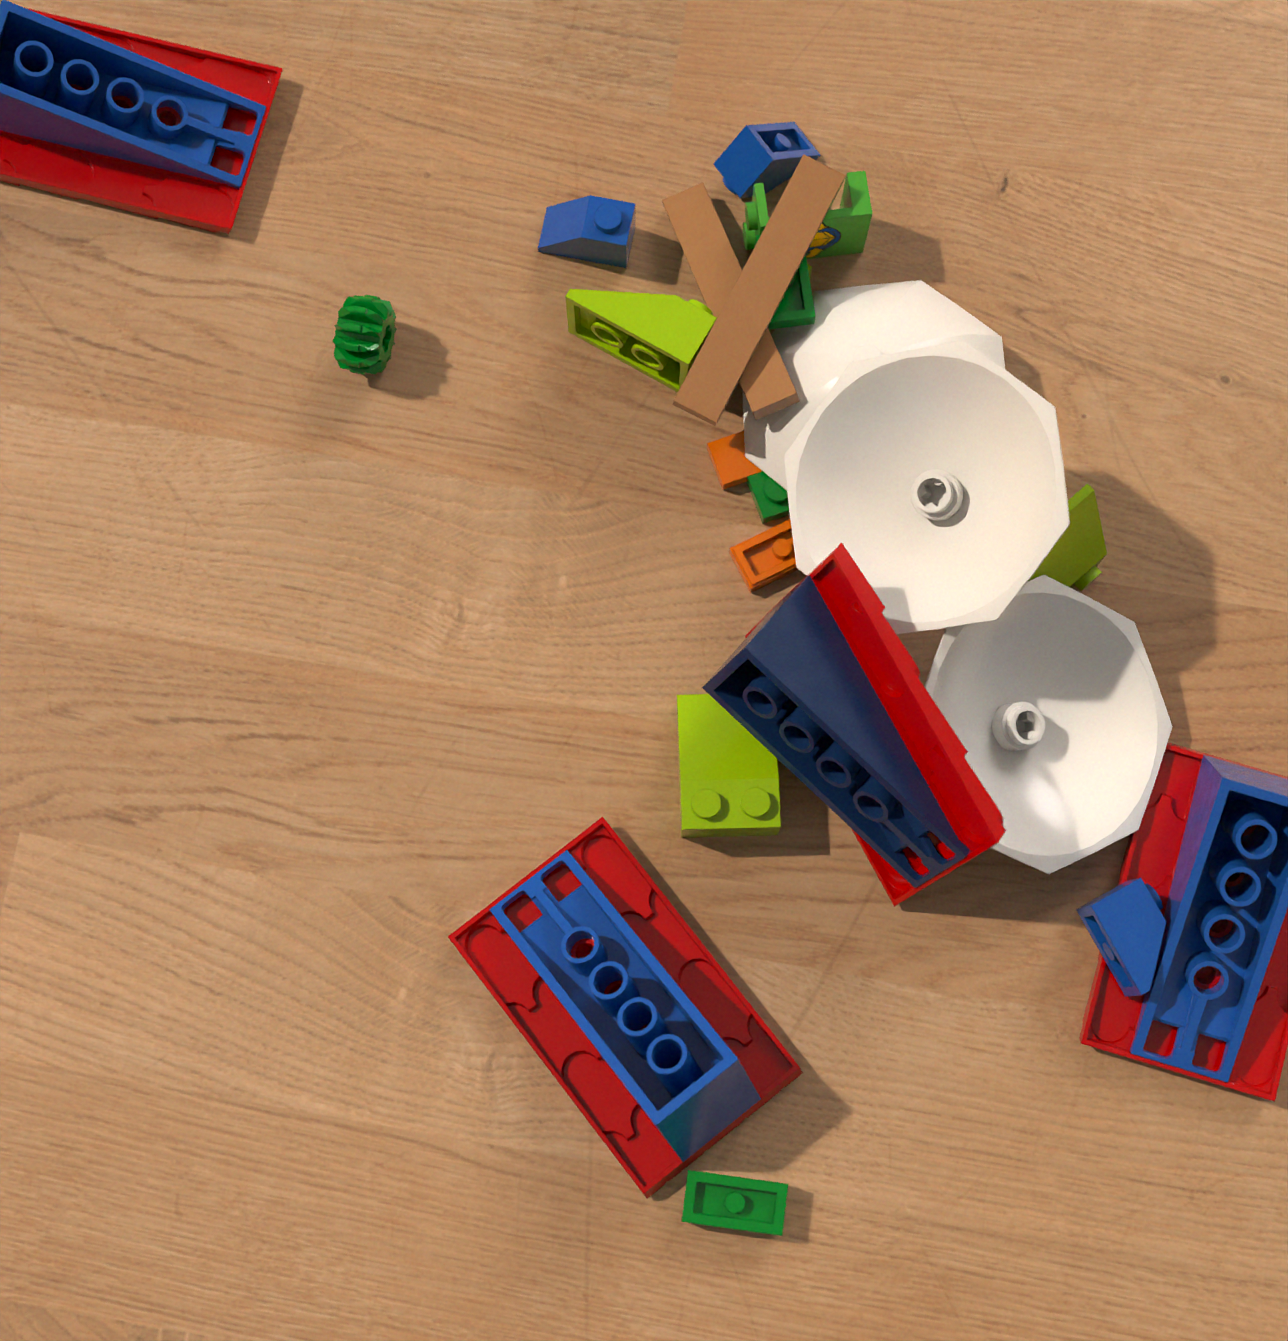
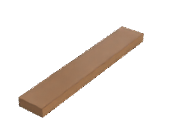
(716, 272)
(759, 290)

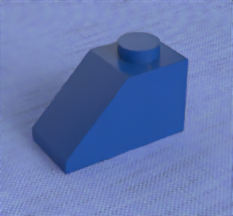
(763, 156)
(590, 230)
(1127, 932)

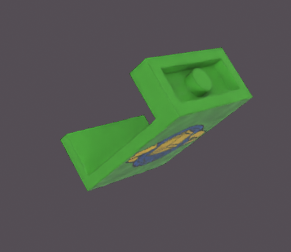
(842, 229)

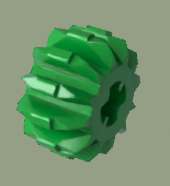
(364, 334)

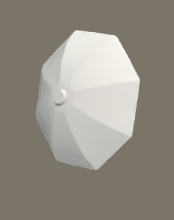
(849, 328)
(933, 482)
(1055, 720)

